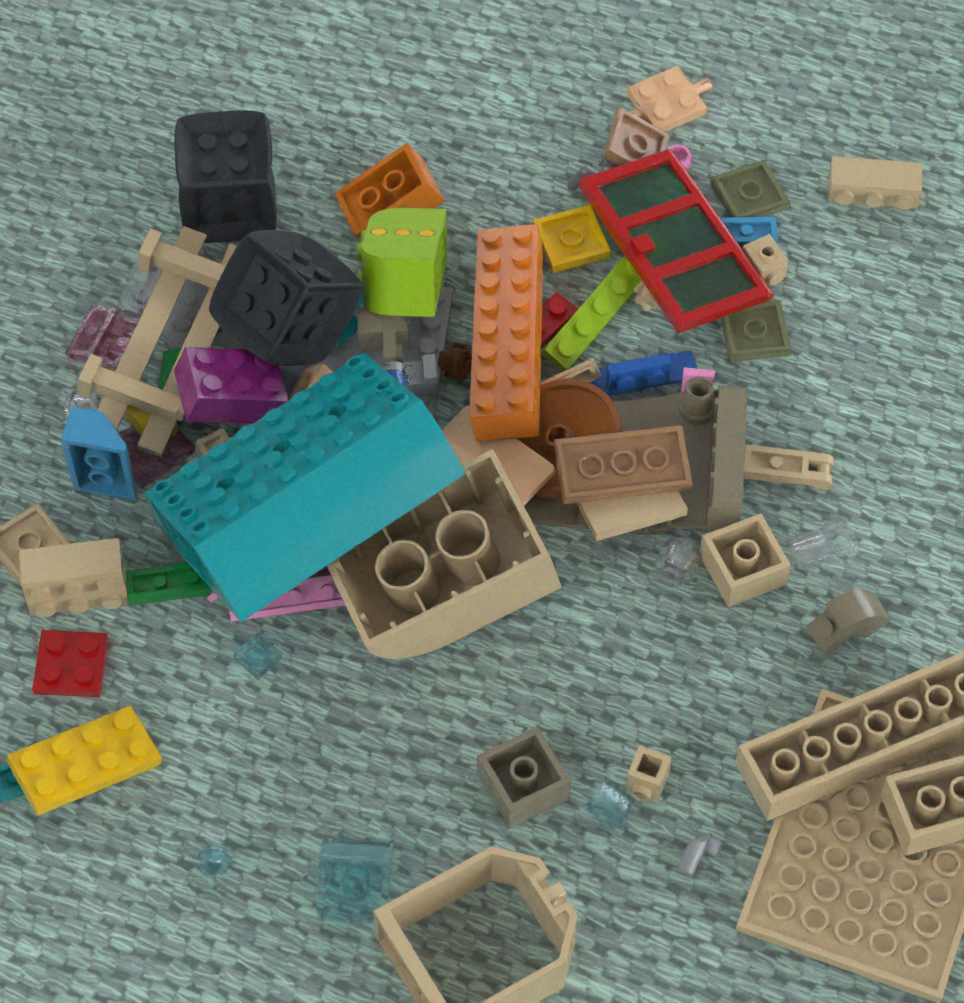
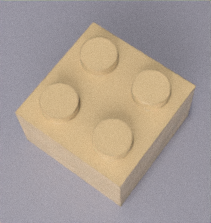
(744, 560)

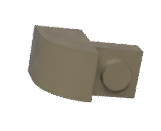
(383, 333)
(847, 615)

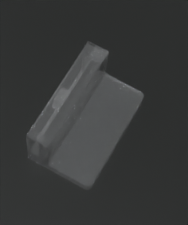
(138, 291)

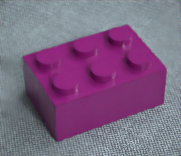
(227, 385)

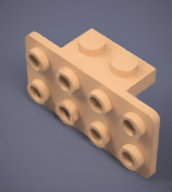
(522, 465)

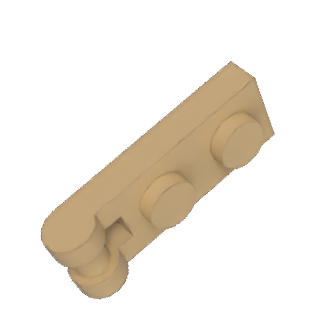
(788, 466)

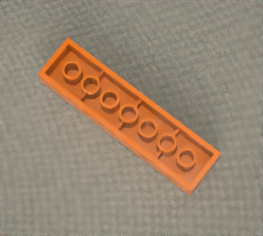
(507, 333)

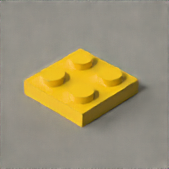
(572, 239)

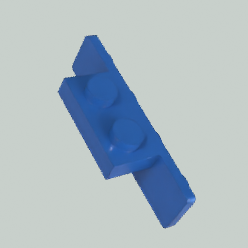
(644, 372)

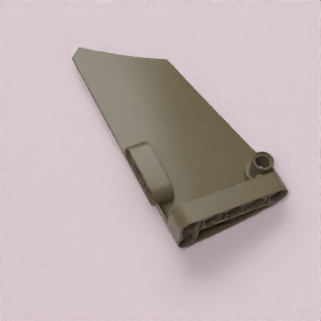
(715, 449)

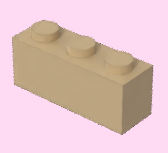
(875, 182)

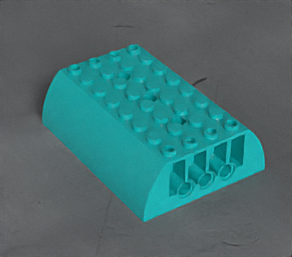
(304, 485)

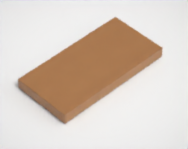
(622, 464)

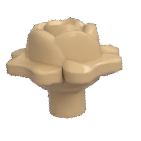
(645, 298)

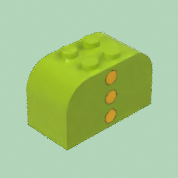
(403, 261)

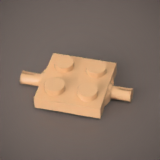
(668, 99)

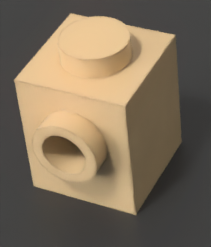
(767, 259)
(648, 774)

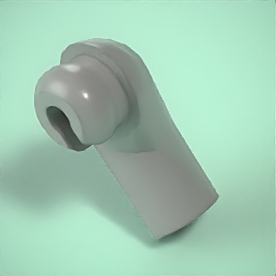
(695, 849)

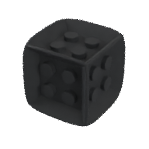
(225, 174)
(285, 297)

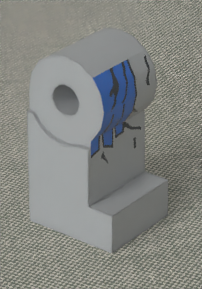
(417, 376)

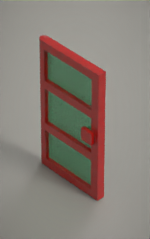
(675, 240)

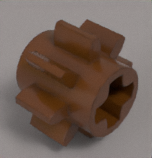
(456, 361)

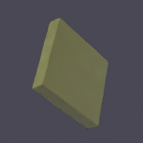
(750, 191)
(756, 333)

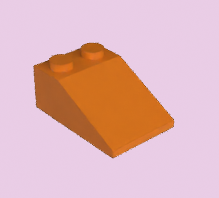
(394, 182)

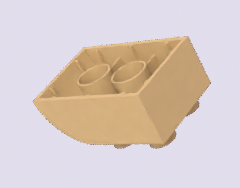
(446, 566)

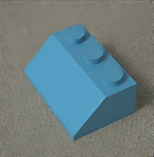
(97, 455)

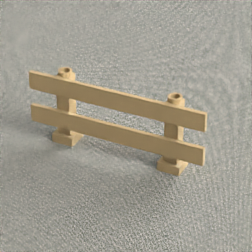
(124, 385)

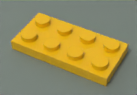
(83, 760)

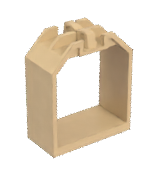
(491, 864)

